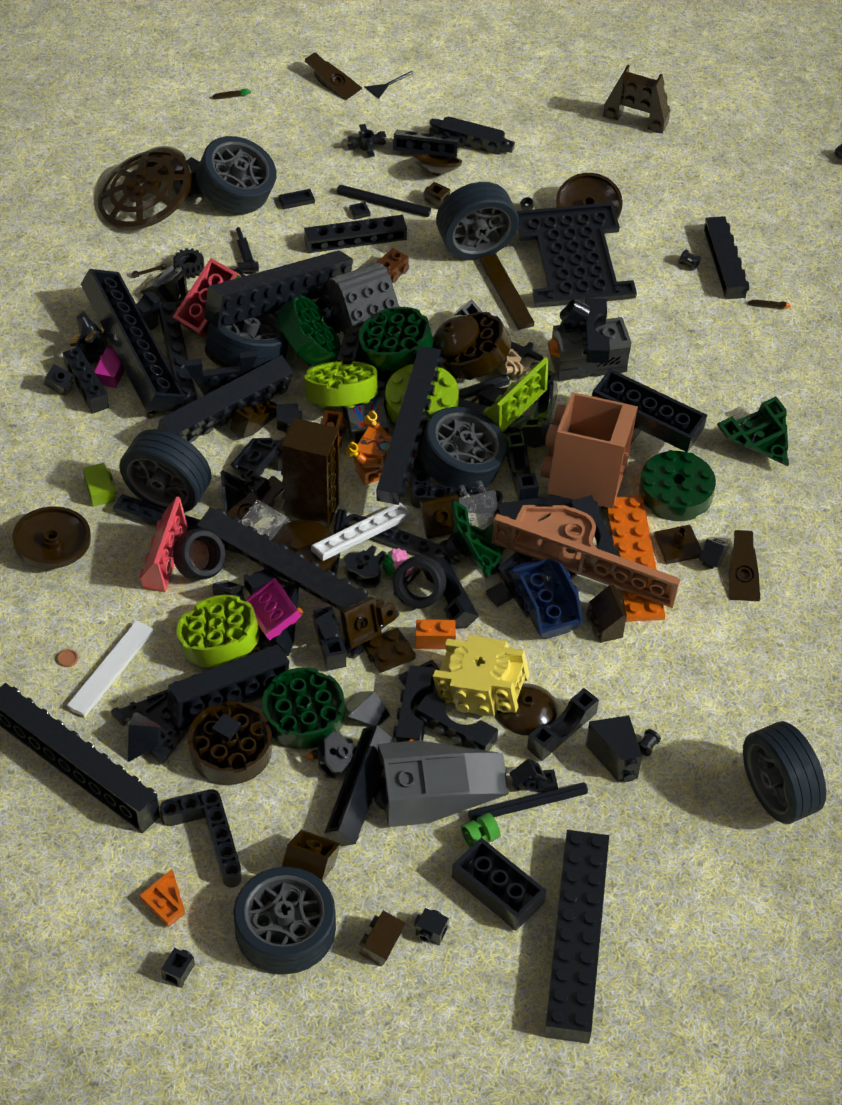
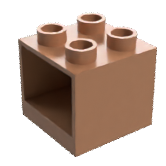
(588, 448)

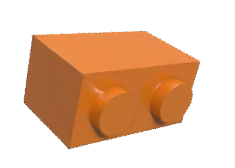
(434, 633)

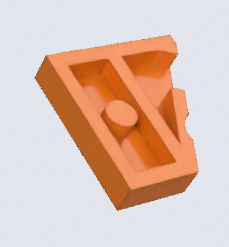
(164, 899)

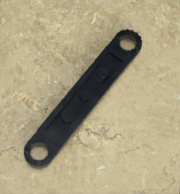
(400, 539)

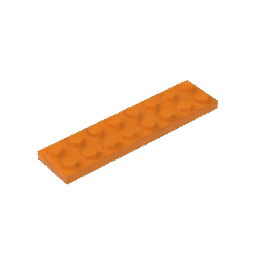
(633, 541)

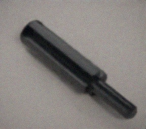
(244, 247)

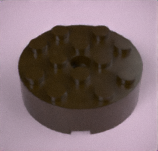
(485, 353)
(235, 759)

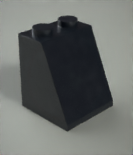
(615, 746)

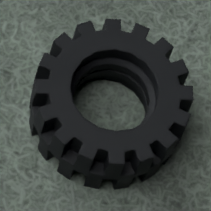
(189, 256)

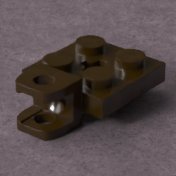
(373, 615)

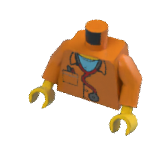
(373, 445)

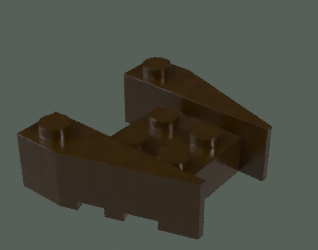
(640, 94)

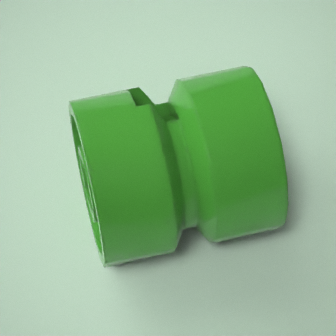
(484, 827)

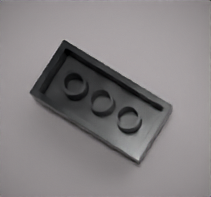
(498, 884)

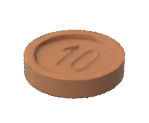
(67, 658)

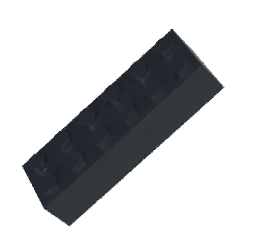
(656, 412)
(234, 681)

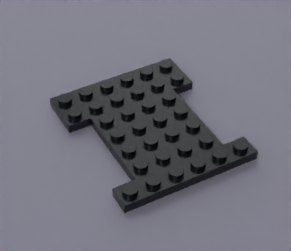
(574, 253)

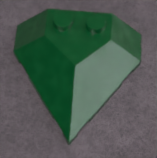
(761, 431)
(474, 540)

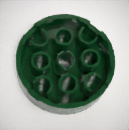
(308, 331)
(394, 337)
(677, 485)
(303, 707)

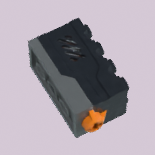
(568, 356)

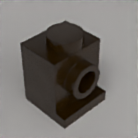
(436, 194)

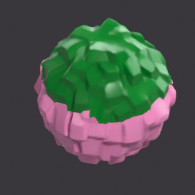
(393, 560)

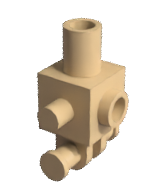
(512, 364)

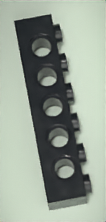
(355, 233)

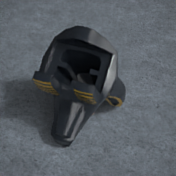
(90, 339)

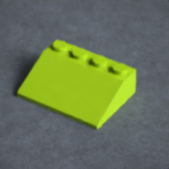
(519, 396)

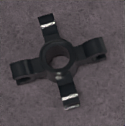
(366, 140)

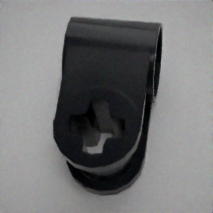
(573, 315)

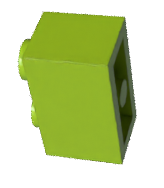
(99, 484)

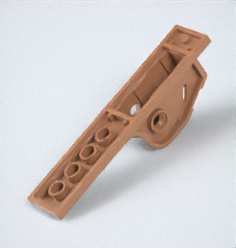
(575, 530)

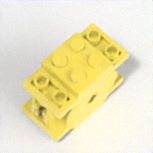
(481, 675)

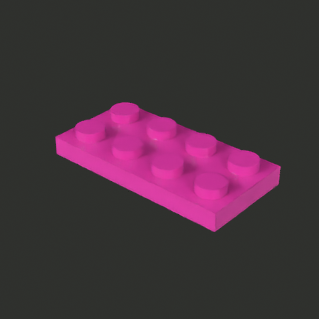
(273, 609)

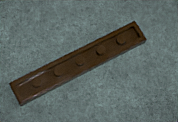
(507, 291)

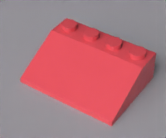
(159, 561)

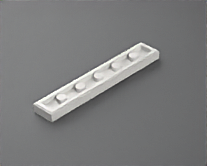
(361, 531)
(110, 669)

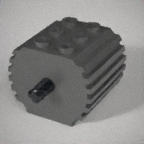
(359, 296)

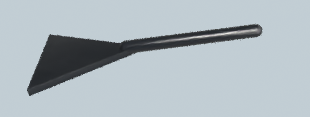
(378, 90)

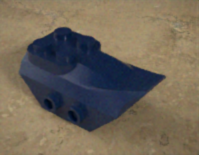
(548, 596)

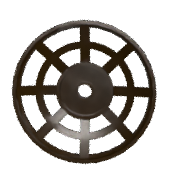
(138, 193)

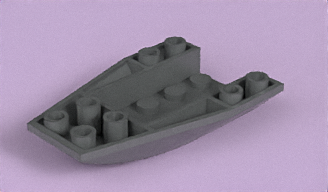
(438, 780)

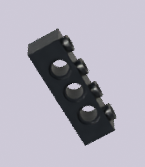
(426, 143)
(86, 380)

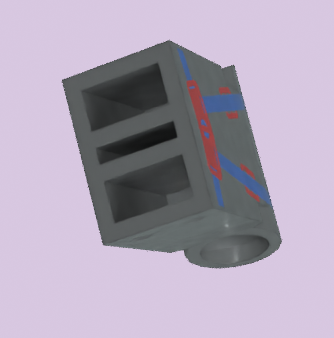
(356, 415)

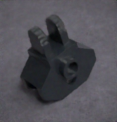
(364, 565)
(336, 754)

